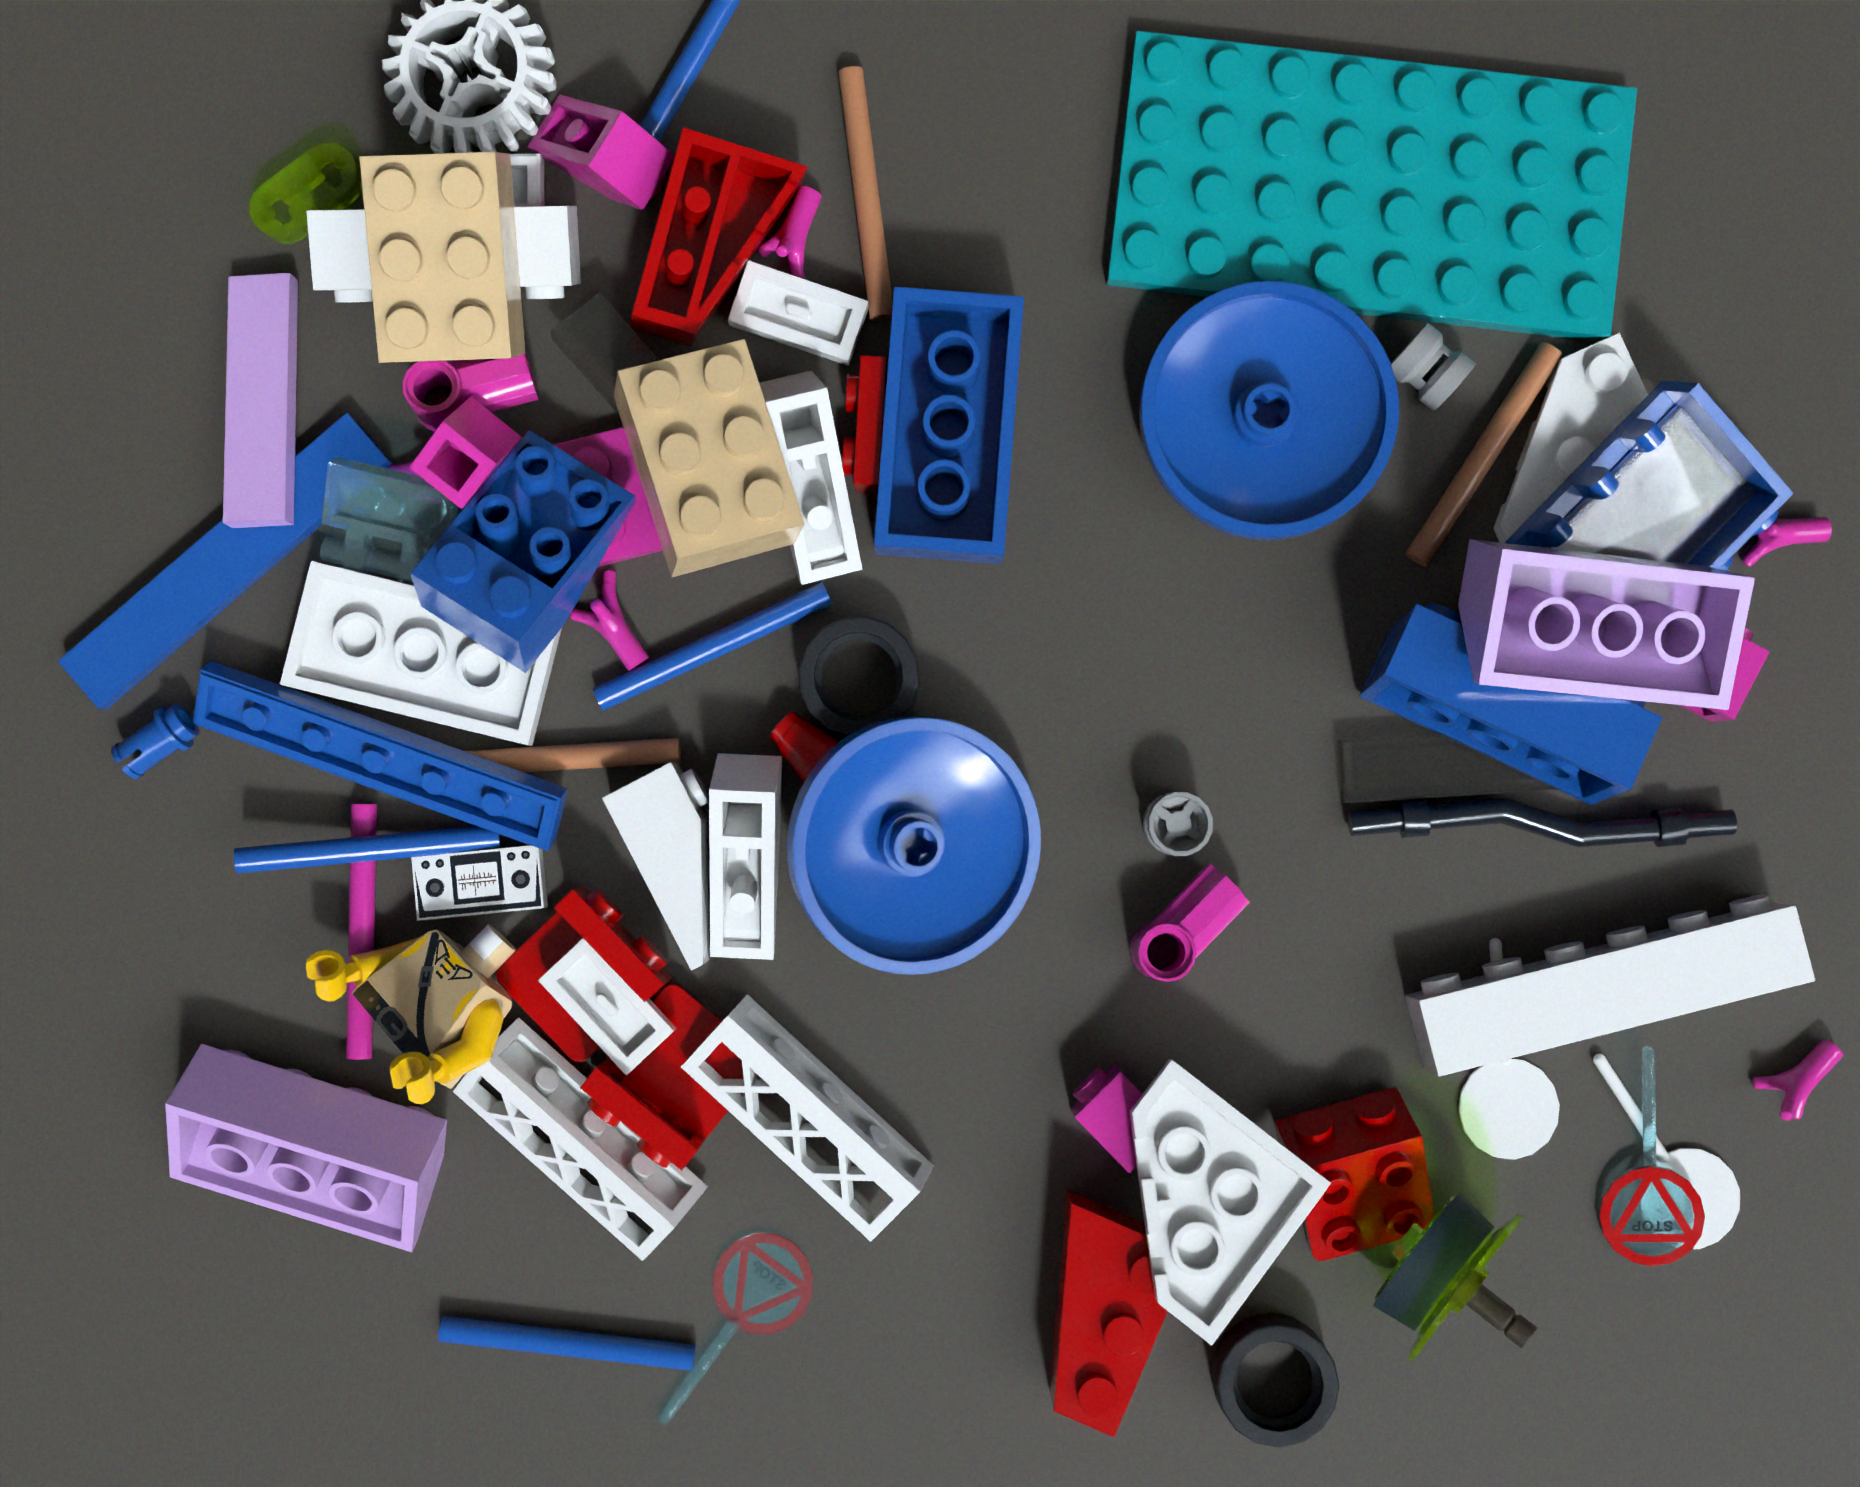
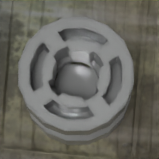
(1418, 359)
(1186, 827)

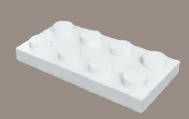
(382, 650)

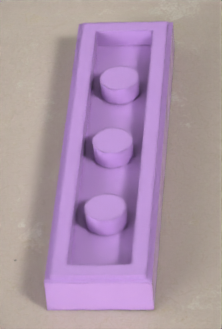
(260, 401)

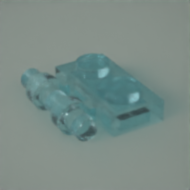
(383, 505)

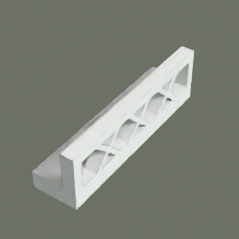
(546, 1092)
(823, 1101)

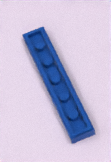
(208, 577)
(379, 755)

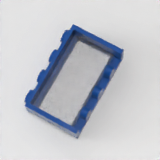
(1663, 487)

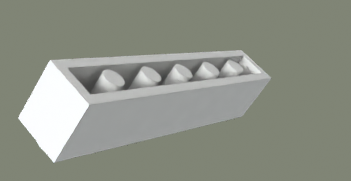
(1608, 986)

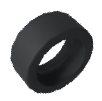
(837, 634)
(1306, 1418)

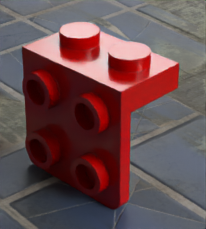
(597, 922)
(658, 1096)
(1374, 1169)

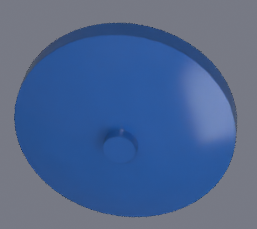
(1269, 410)
(913, 844)

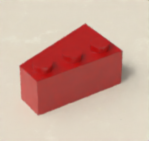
(708, 228)
(1102, 1314)

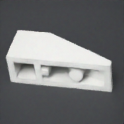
(811, 452)
(669, 843)
(744, 855)

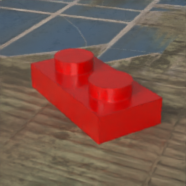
(867, 398)

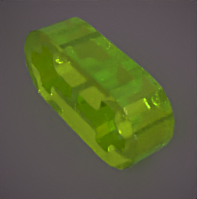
(304, 189)

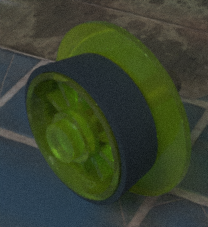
(1444, 1272)

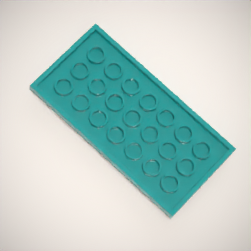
(1373, 184)

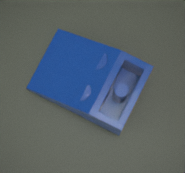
(522, 551)

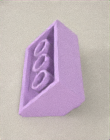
(1602, 624)
(304, 1146)

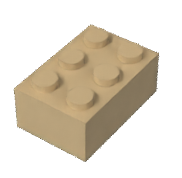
(443, 256)
(708, 457)

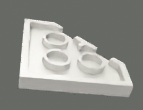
(1583, 405)
(1213, 1198)

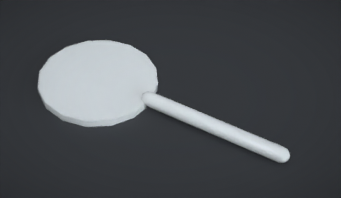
(1508, 1104)
(1705, 1171)

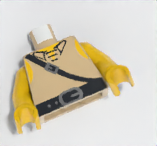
(428, 1000)

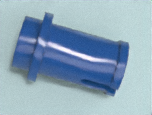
(157, 739)

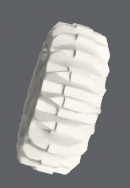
(482, 29)

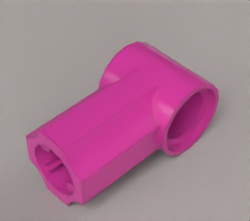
(491, 382)
(1192, 921)

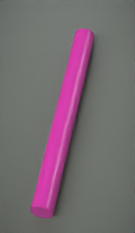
(361, 931)

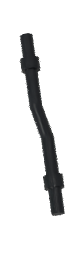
(1663, 827)

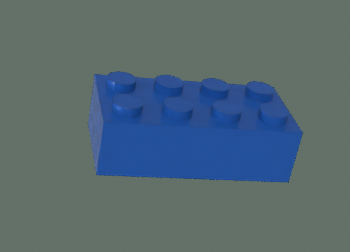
(948, 425)
(1564, 739)

